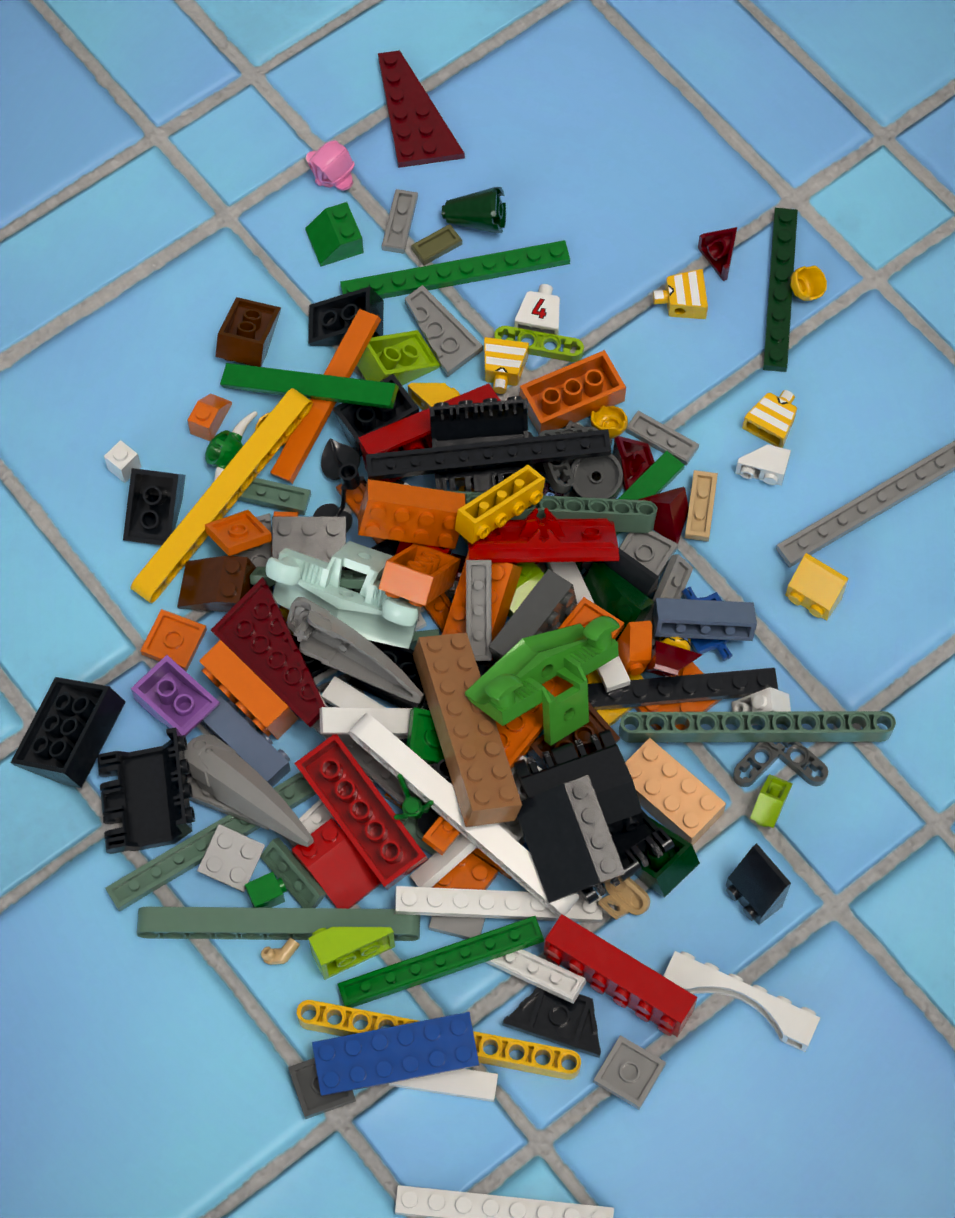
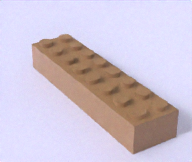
(465, 732)

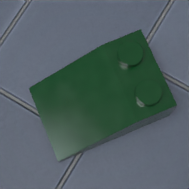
(616, 595)
(671, 868)

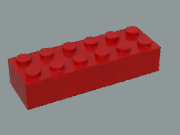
(413, 431)
(361, 811)
(619, 976)

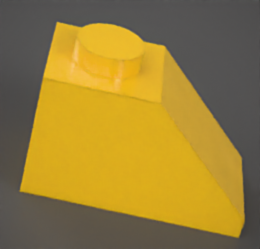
(428, 394)

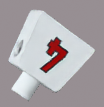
(539, 311)

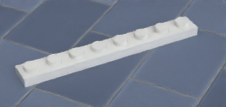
(486, 904)
(456, 1204)

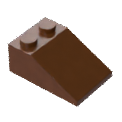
(247, 332)
(215, 583)
(594, 726)

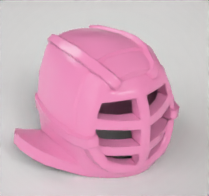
(331, 165)

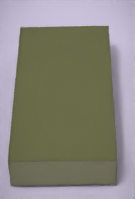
(436, 244)

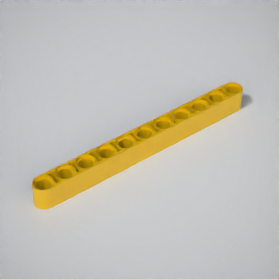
(221, 495)
(500, 1058)

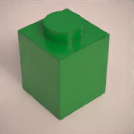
(266, 891)

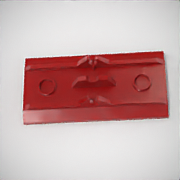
(548, 541)

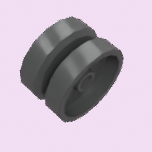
(605, 466)

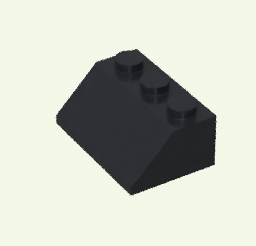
(362, 419)
(631, 571)

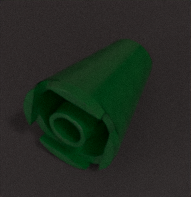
(477, 210)

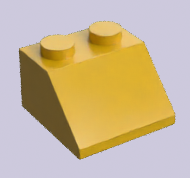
(816, 587)

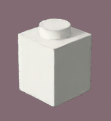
(121, 461)

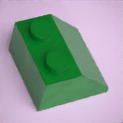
(335, 235)

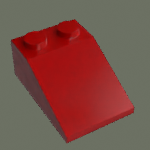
(337, 866)

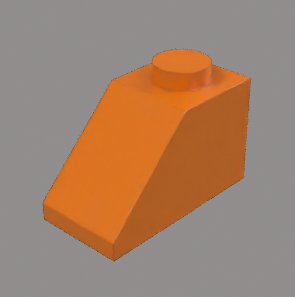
(208, 416)
(636, 646)

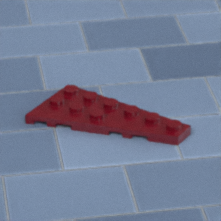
(415, 123)
(266, 645)

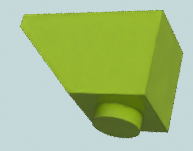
(770, 801)

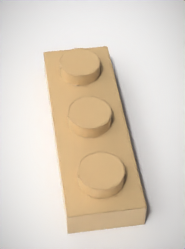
(701, 505)

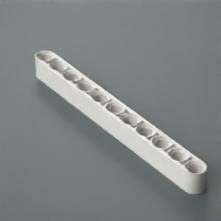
(432, 786)

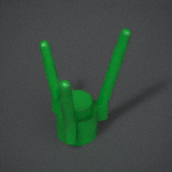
(411, 806)

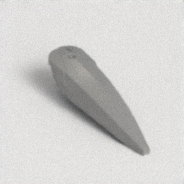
(346, 650)
(239, 786)

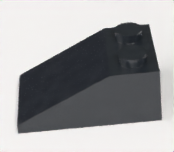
(333, 316)
(153, 505)
(758, 885)

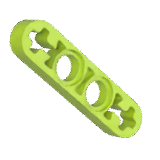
(540, 339)

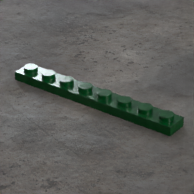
(780, 290)

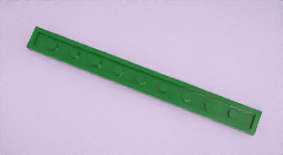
(463, 270)

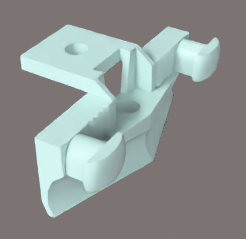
(367, 612)

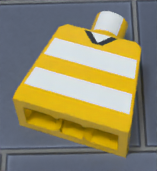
(684, 295)
(504, 362)
(772, 418)

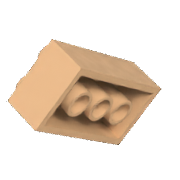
(673, 793)

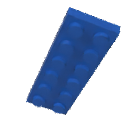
(395, 1054)

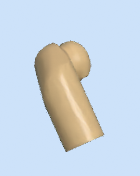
(279, 955)

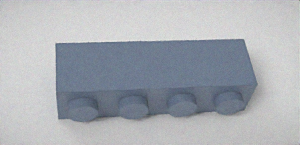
(704, 619)
(248, 743)

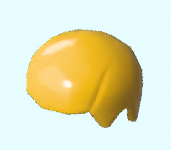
(808, 283)
(610, 418)

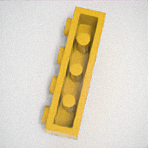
(499, 504)

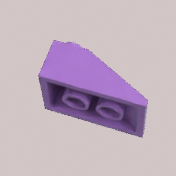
(173, 696)

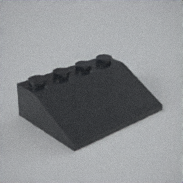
(69, 731)
(569, 839)

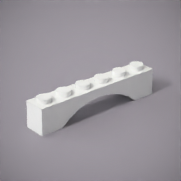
(792, 1024)

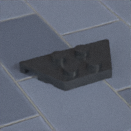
(558, 1021)

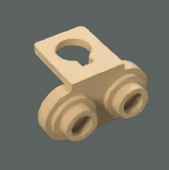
(627, 897)

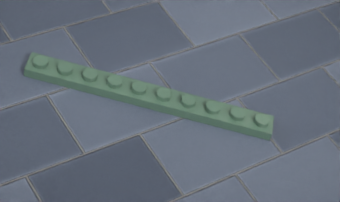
(191, 851)

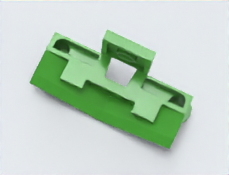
(517, 678)

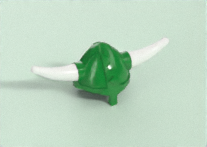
(226, 445)

